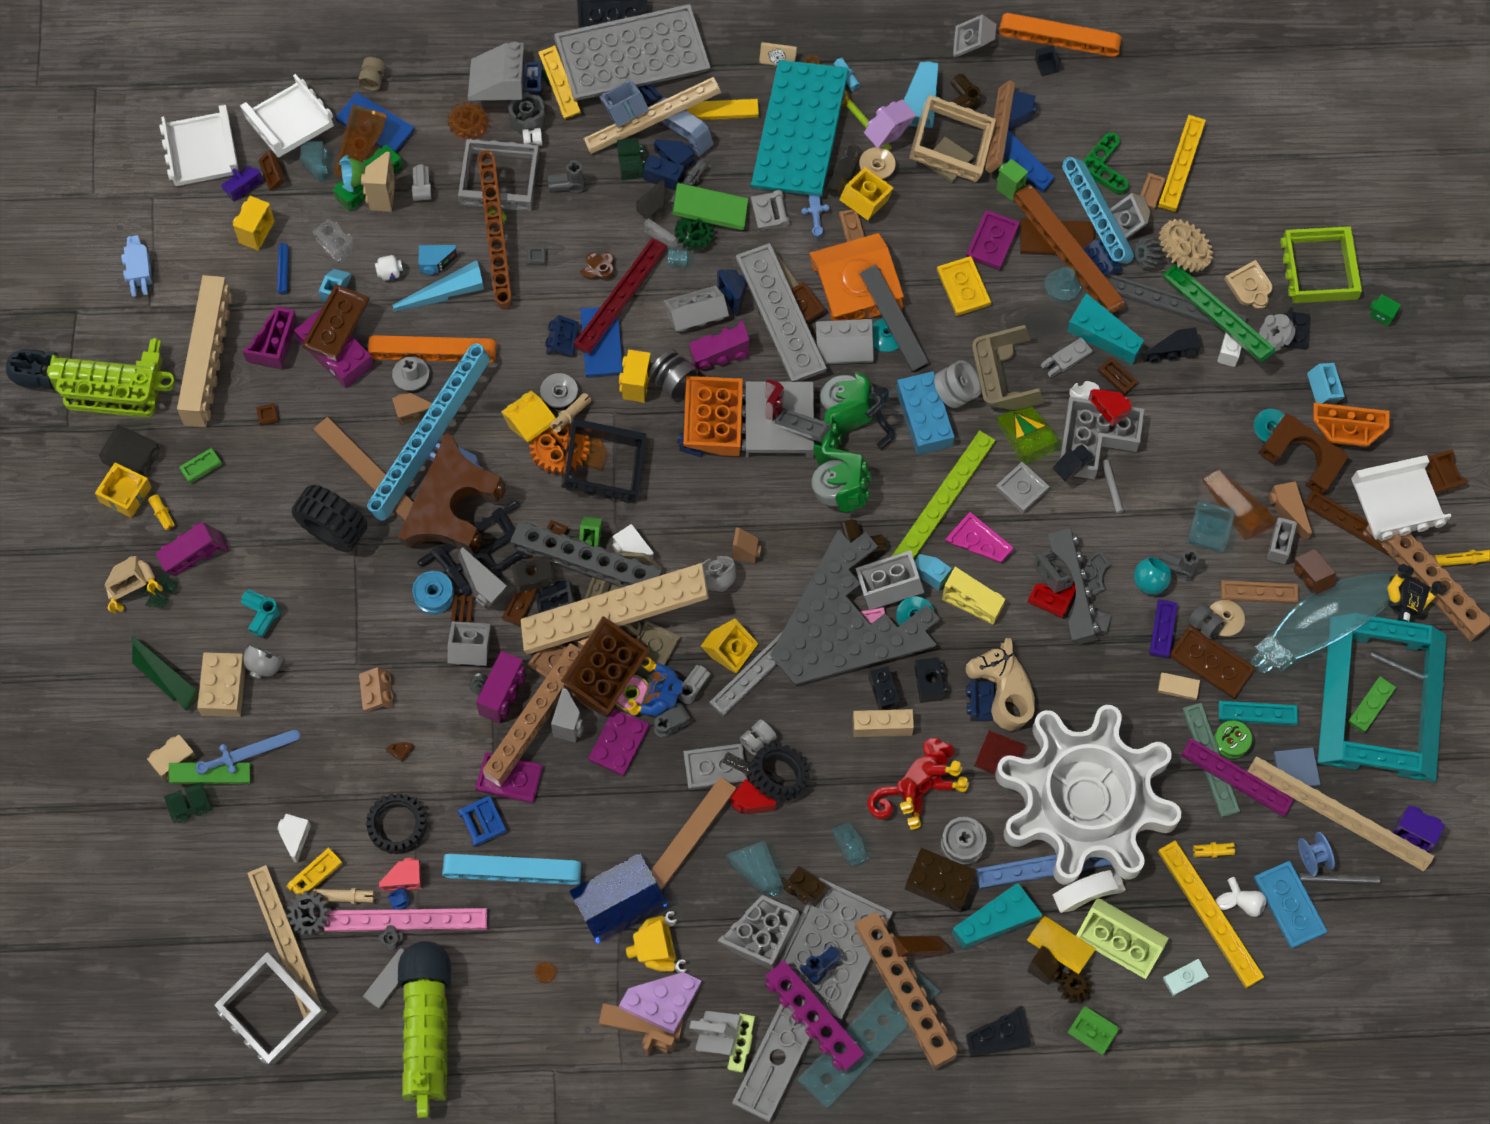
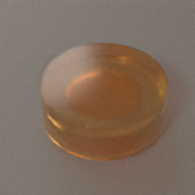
(544, 972)

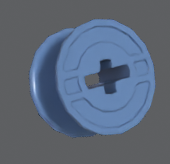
(1316, 853)

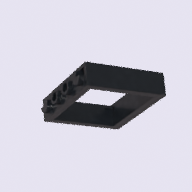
(611, 434)

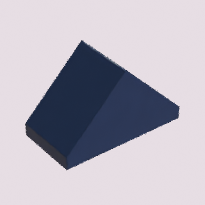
(532, 77)

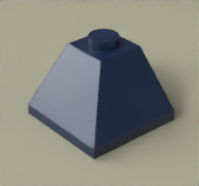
(733, 288)

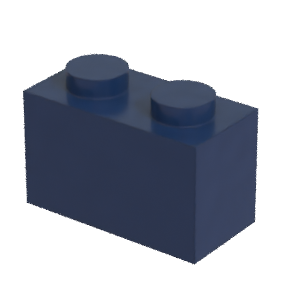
(661, 169)

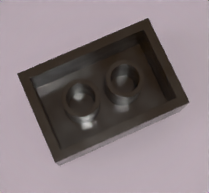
(940, 880)

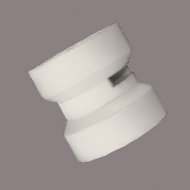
(536, 135)

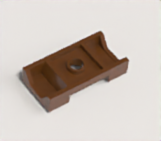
(1444, 473)

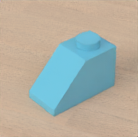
(932, 570)

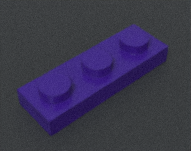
(1163, 628)

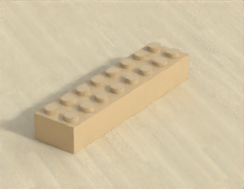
(204, 351)

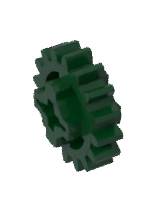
(693, 233)

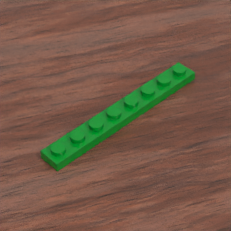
(1219, 313)

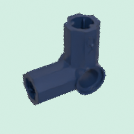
(817, 966)

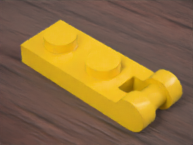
(315, 872)

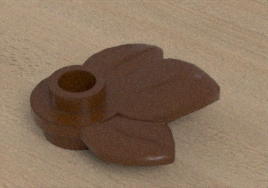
(598, 266)

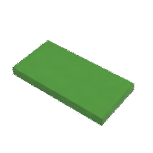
(710, 206)

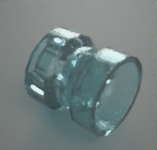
(677, 257)

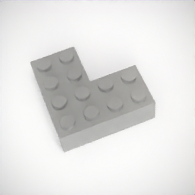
(1089, 427)

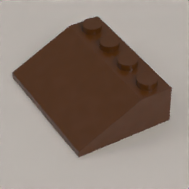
(604, 666)

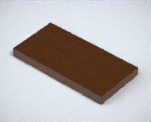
(1033, 242)
(336, 322)
(1211, 662)

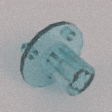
(1062, 284)

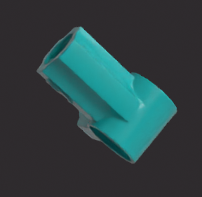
(263, 619)

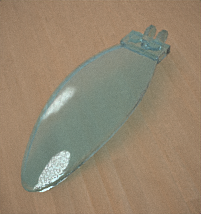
(1323, 619)

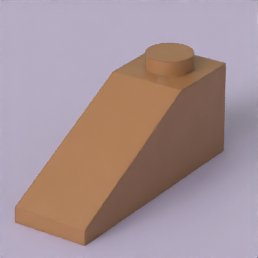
(1290, 506)

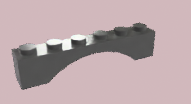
(1081, 622)

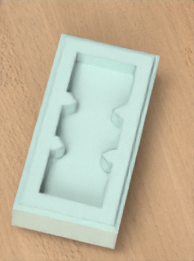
(1185, 977)

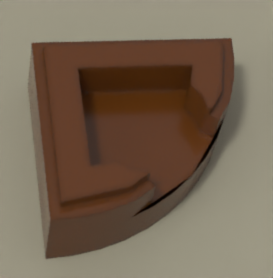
(400, 750)

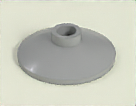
(559, 383)

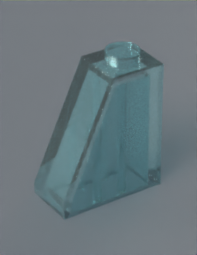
(757, 868)

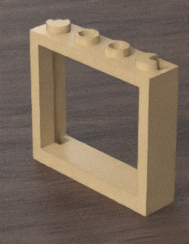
(945, 162)

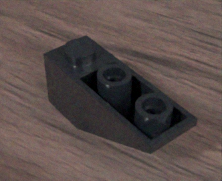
(1177, 345)

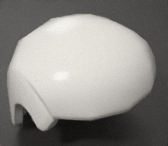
(1082, 391)

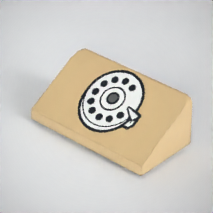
(772, 53)

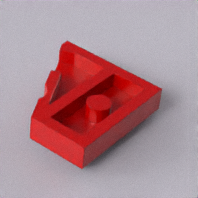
(1055, 603)

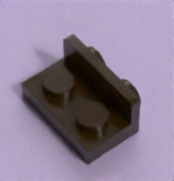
(806, 886)

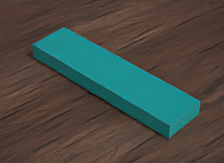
(1258, 713)

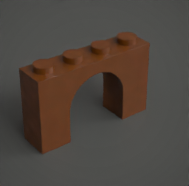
(1328, 456)

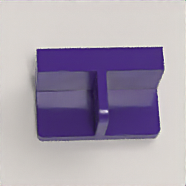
(242, 182)

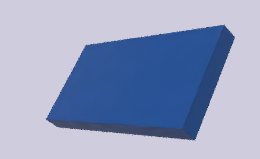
(395, 130)
(606, 356)

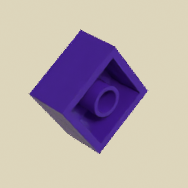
(1419, 828)

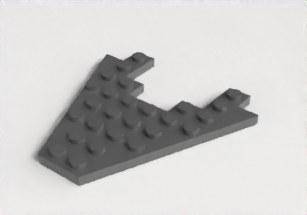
(828, 631)

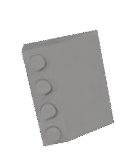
(498, 73)

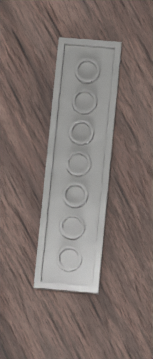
(780, 313)

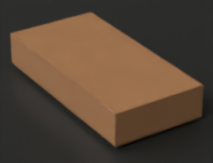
(1152, 189)

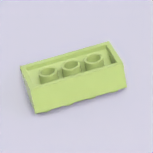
(1122, 938)

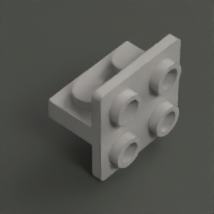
(716, 1032)

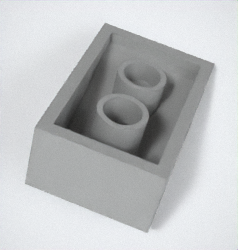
(483, 583)

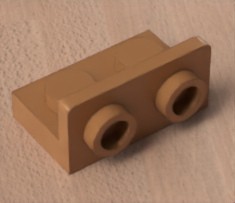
(662, 1042)

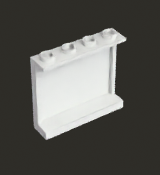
(289, 118)
(199, 148)

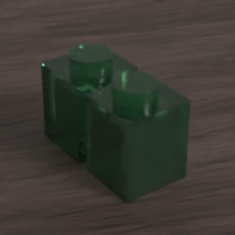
(630, 159)
(178, 806)

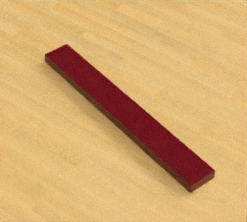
(620, 296)

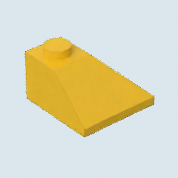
(730, 645)

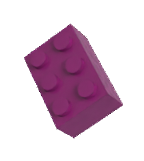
(501, 687)

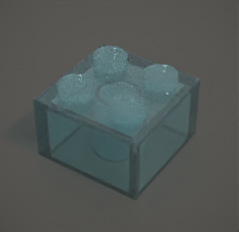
(1210, 526)

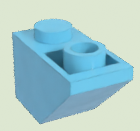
(333, 277)

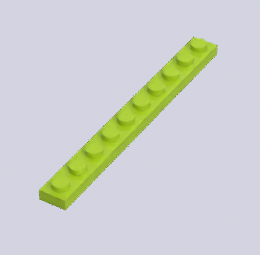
(946, 494)

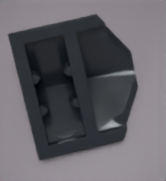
(554, 596)

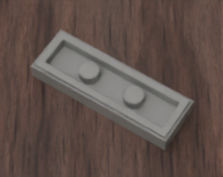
(385, 983)

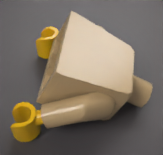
(128, 577)

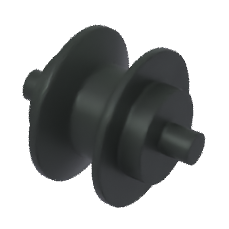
(477, 683)

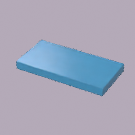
(1290, 905)

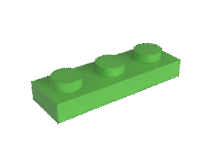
(1371, 705)

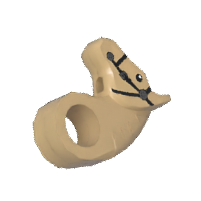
(1012, 684)

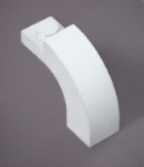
(1088, 889)

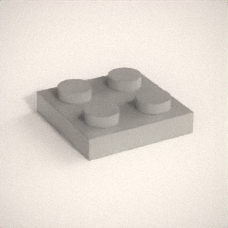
(1022, 487)

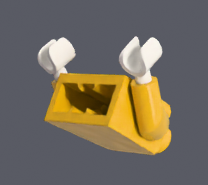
(655, 945)

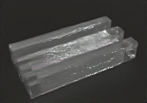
(660, 234)

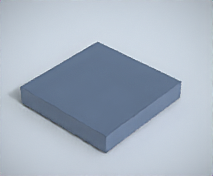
(1299, 764)

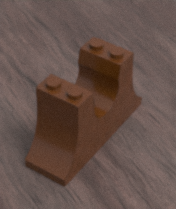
(445, 485)

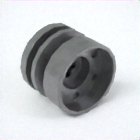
(671, 373)

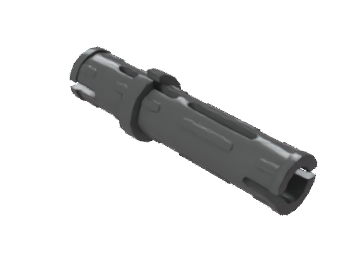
(692, 177)

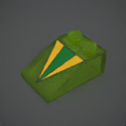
(1027, 434)

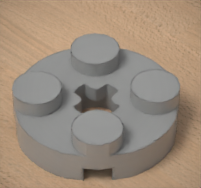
(1274, 323)

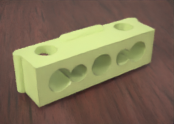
(745, 1019)

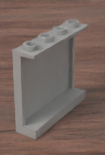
(761, 433)

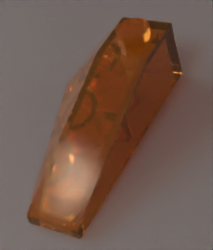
(360, 134)
(1250, 514)

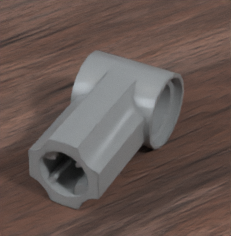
(422, 188)
(693, 684)

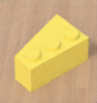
(972, 596)

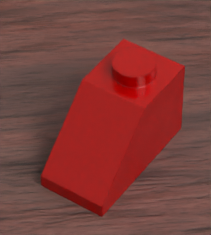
(1110, 404)
(750, 801)

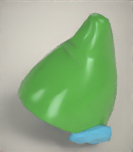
(351, 172)

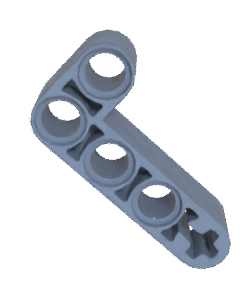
(692, 129)

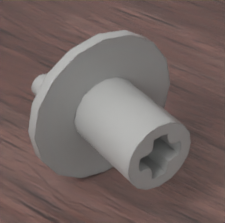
(410, 374)

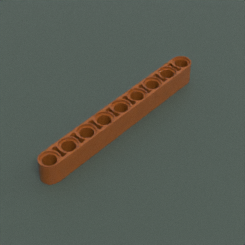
(495, 237)
(1068, 249)

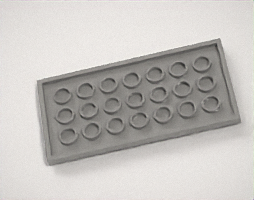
(635, 49)

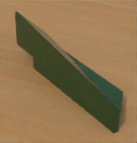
(163, 676)

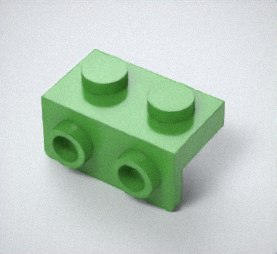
(1093, 1030)

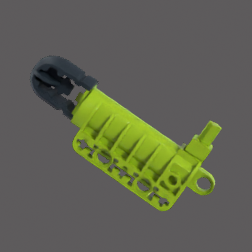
(95, 380)

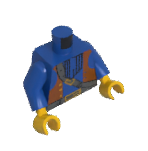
(661, 690)

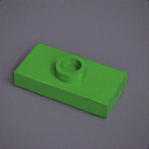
(200, 465)

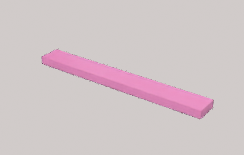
(406, 920)

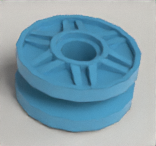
(429, 582)

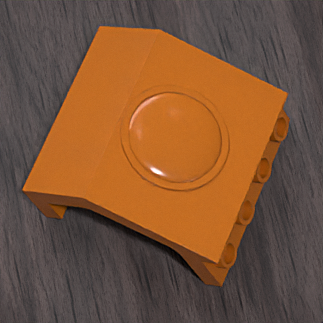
(840, 277)

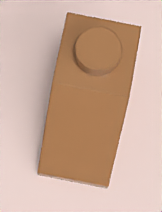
(410, 408)
(745, 546)

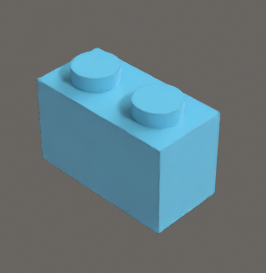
(1325, 384)

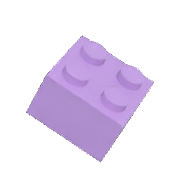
(889, 123)

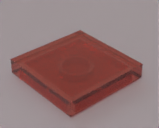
(994, 749)

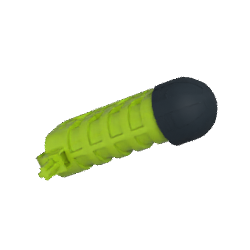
(424, 975)

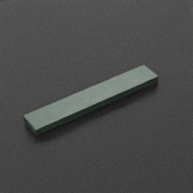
(1201, 732)

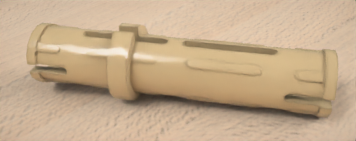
(566, 416)
(347, 895)

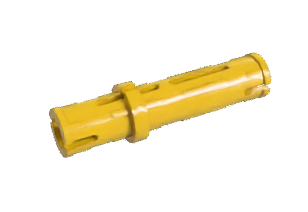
(1472, 557)

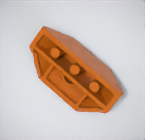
(1350, 424)

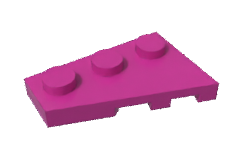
(980, 539)

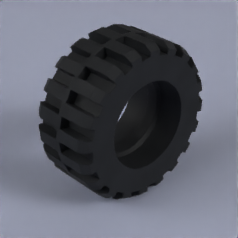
(329, 518)

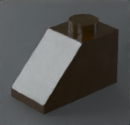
(1044, 966)

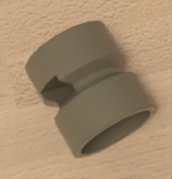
(372, 74)

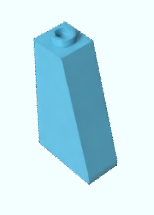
(921, 87)

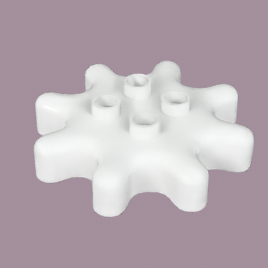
(1087, 794)

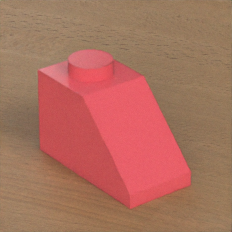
(403, 875)

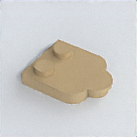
(1250, 285)

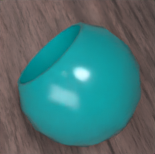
(1152, 576)

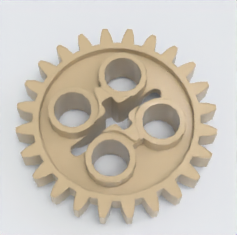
(1185, 245)

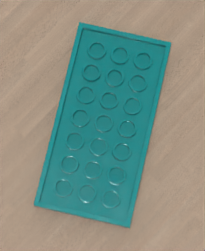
(800, 128)

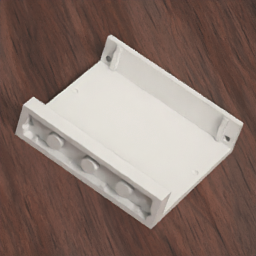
(1398, 498)

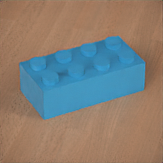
(924, 413)

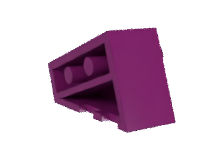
(273, 340)
(720, 349)
(190, 547)

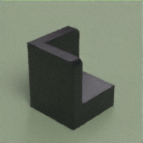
(1047, 60)

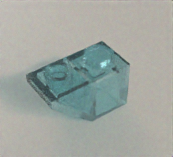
(313, 159)

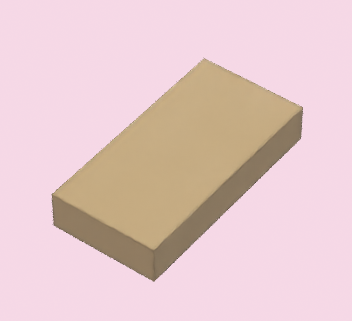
(1178, 686)

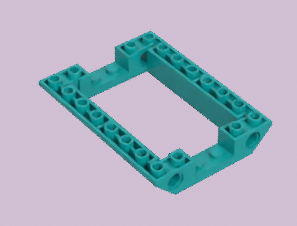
(1350, 755)

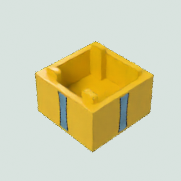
(123, 490)

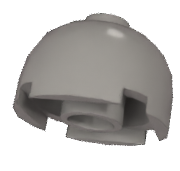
(720, 573)
(261, 662)

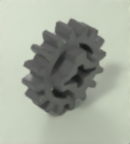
(317, 910)

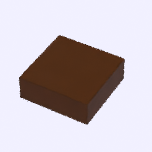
(267, 414)

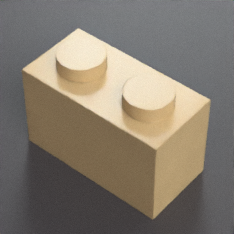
(174, 751)

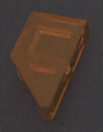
(597, 455)

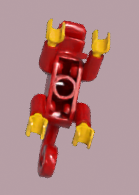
(918, 780)

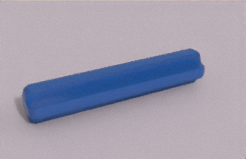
(282, 275)

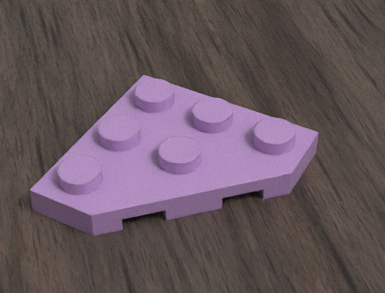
(662, 1000)

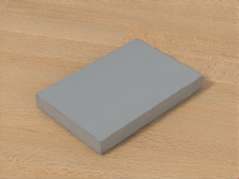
(706, 766)

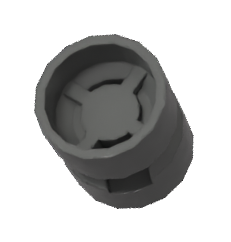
(1209, 623)

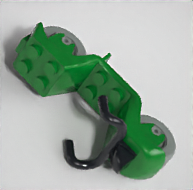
(844, 475)

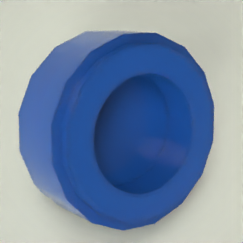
(398, 897)

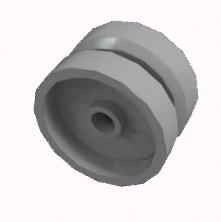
(957, 384)
(962, 830)

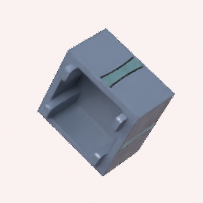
(624, 103)

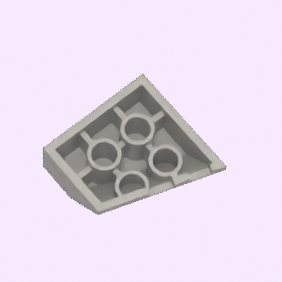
(762, 932)

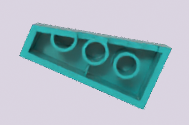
(1104, 330)
(1003, 914)

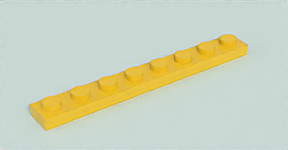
(1210, 914)

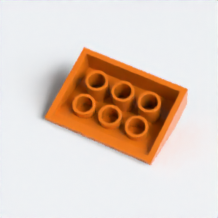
(713, 415)

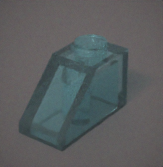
(849, 843)

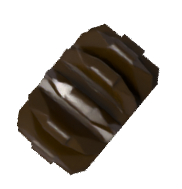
(1082, 990)

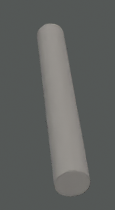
(1112, 486)

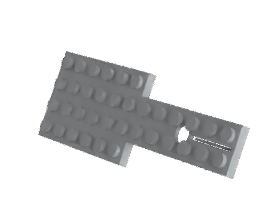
(818, 927)

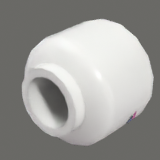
(388, 267)

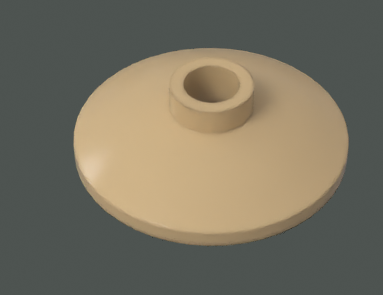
(879, 157)
(1235, 622)

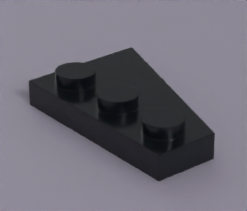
(1001, 1035)

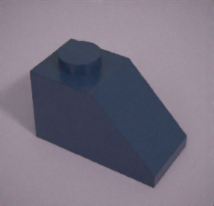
(1021, 109)
(675, 152)

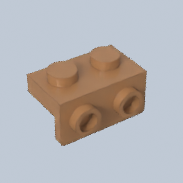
(376, 689)

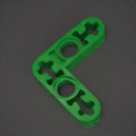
(1098, 163)

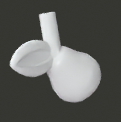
(1250, 901)

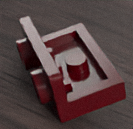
(775, 397)

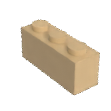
(883, 723)

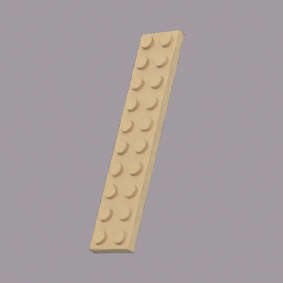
(618, 606)

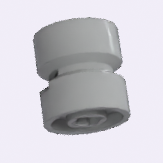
(759, 737)

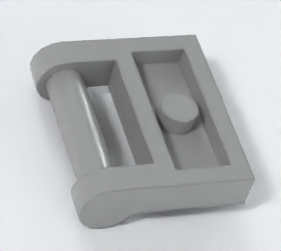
(763, 211)

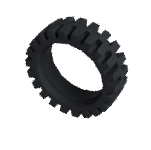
(768, 786)
(387, 802)

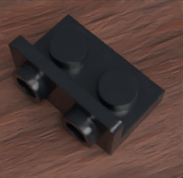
(1301, 324)

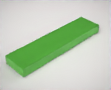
(185, 774)

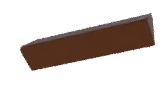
(920, 946)

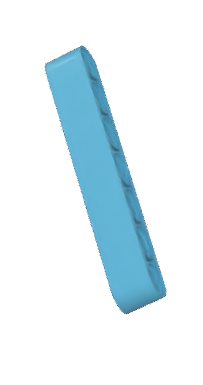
(1104, 214)
(511, 869)

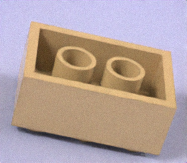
(221, 685)

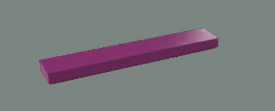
(1237, 777)

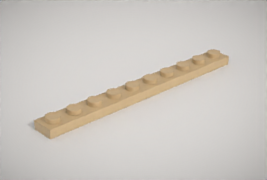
(1340, 814)

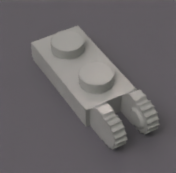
(1067, 357)

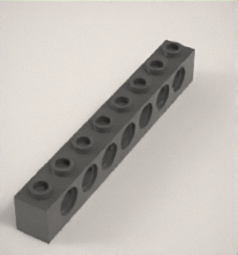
(526, 531)

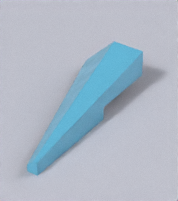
(462, 281)

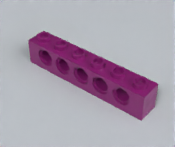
(784, 974)

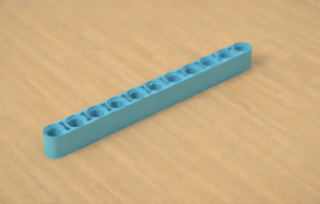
(428, 432)

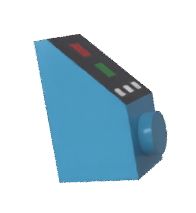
(435, 258)

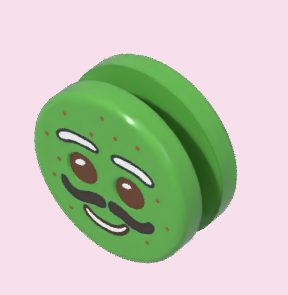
(1233, 739)

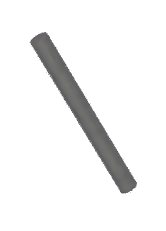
(1396, 665)
(1340, 878)

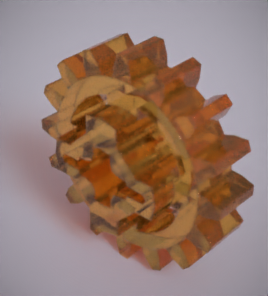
(468, 117)

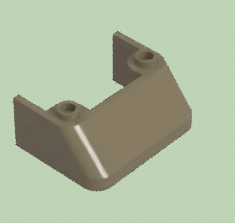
(988, 354)

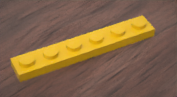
(1181, 163)

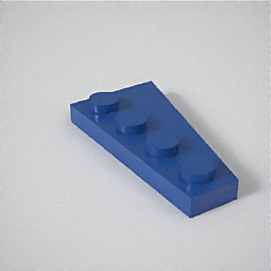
(1037, 175)

